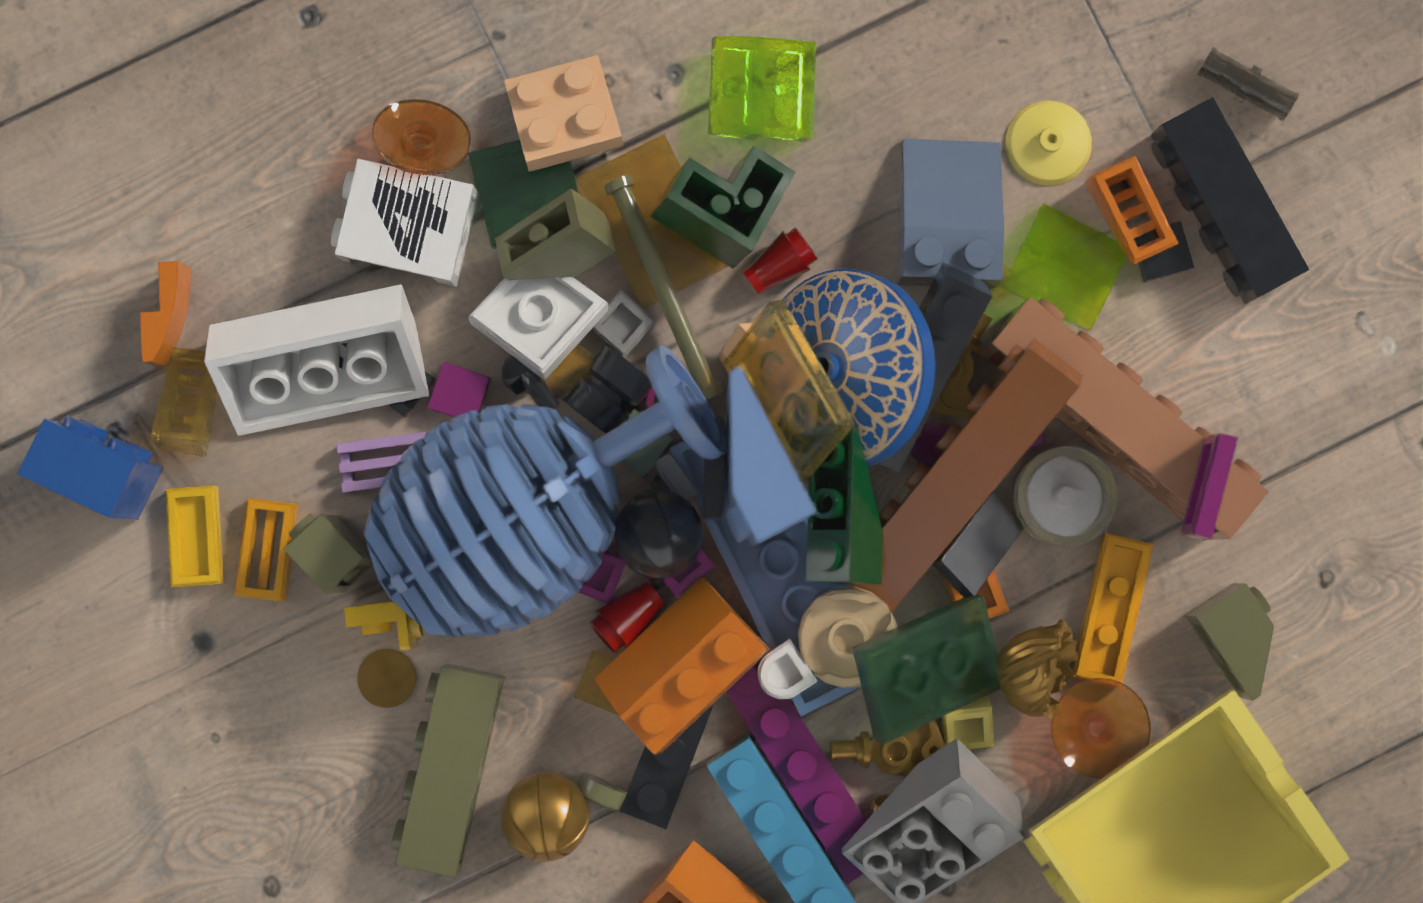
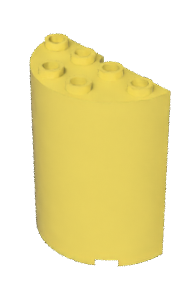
(1190, 822)

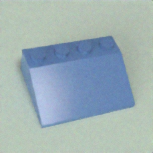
(762, 483)

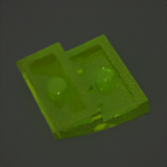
(762, 88)
(1066, 266)

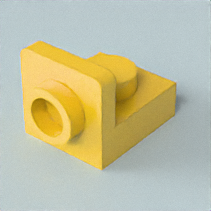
(377, 618)

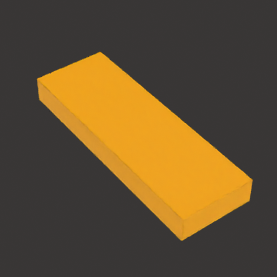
(1112, 608)

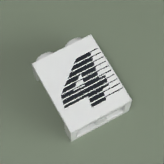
(405, 221)

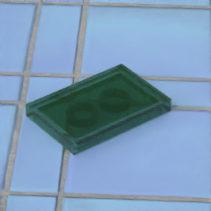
(927, 667)

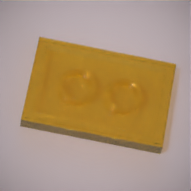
(651, 171)
(791, 388)

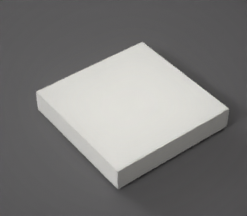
(539, 319)

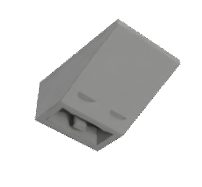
(937, 826)

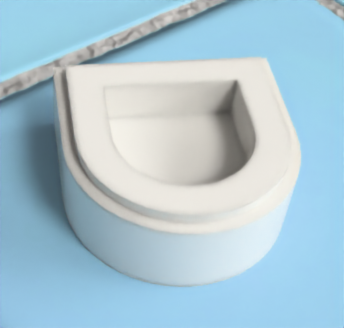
(784, 672)

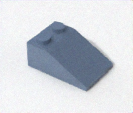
(950, 210)

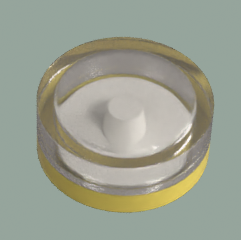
(1065, 496)

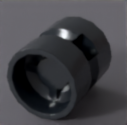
(608, 390)

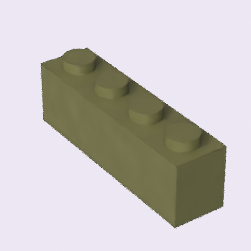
(449, 769)

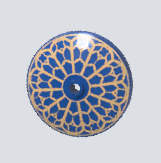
(872, 351)

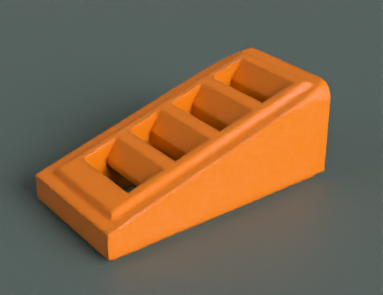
(1140, 188)

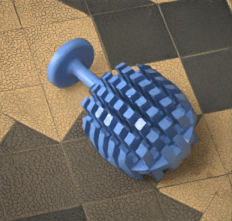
(515, 506)

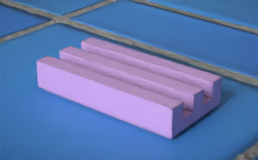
(347, 467)

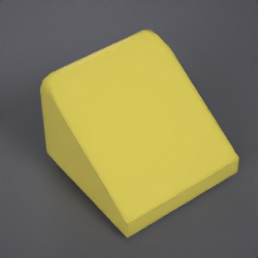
(970, 724)

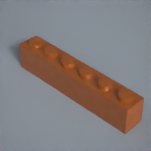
(970, 465)

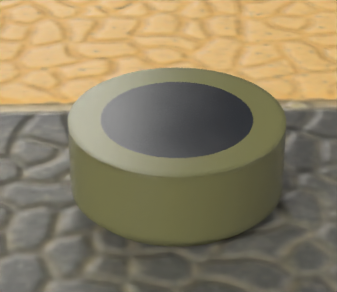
(601, 791)

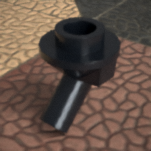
(523, 380)

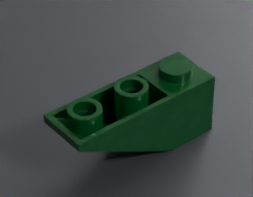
(846, 528)

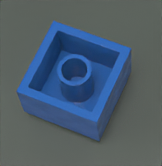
(89, 469)

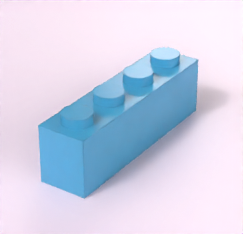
(776, 825)

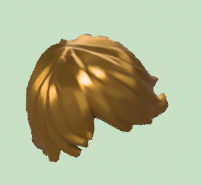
(1035, 667)

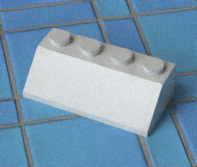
(286, 361)

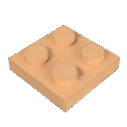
(563, 113)

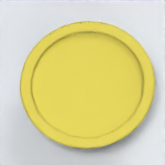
(1048, 143)

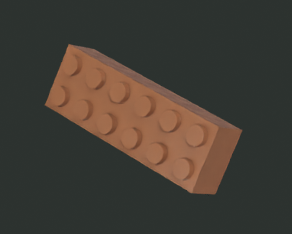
(1126, 421)

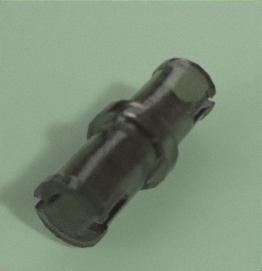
(1248, 84)

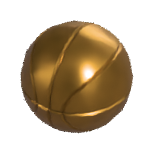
(545, 816)

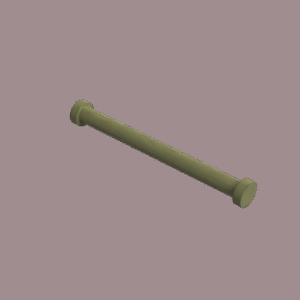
(662, 285)

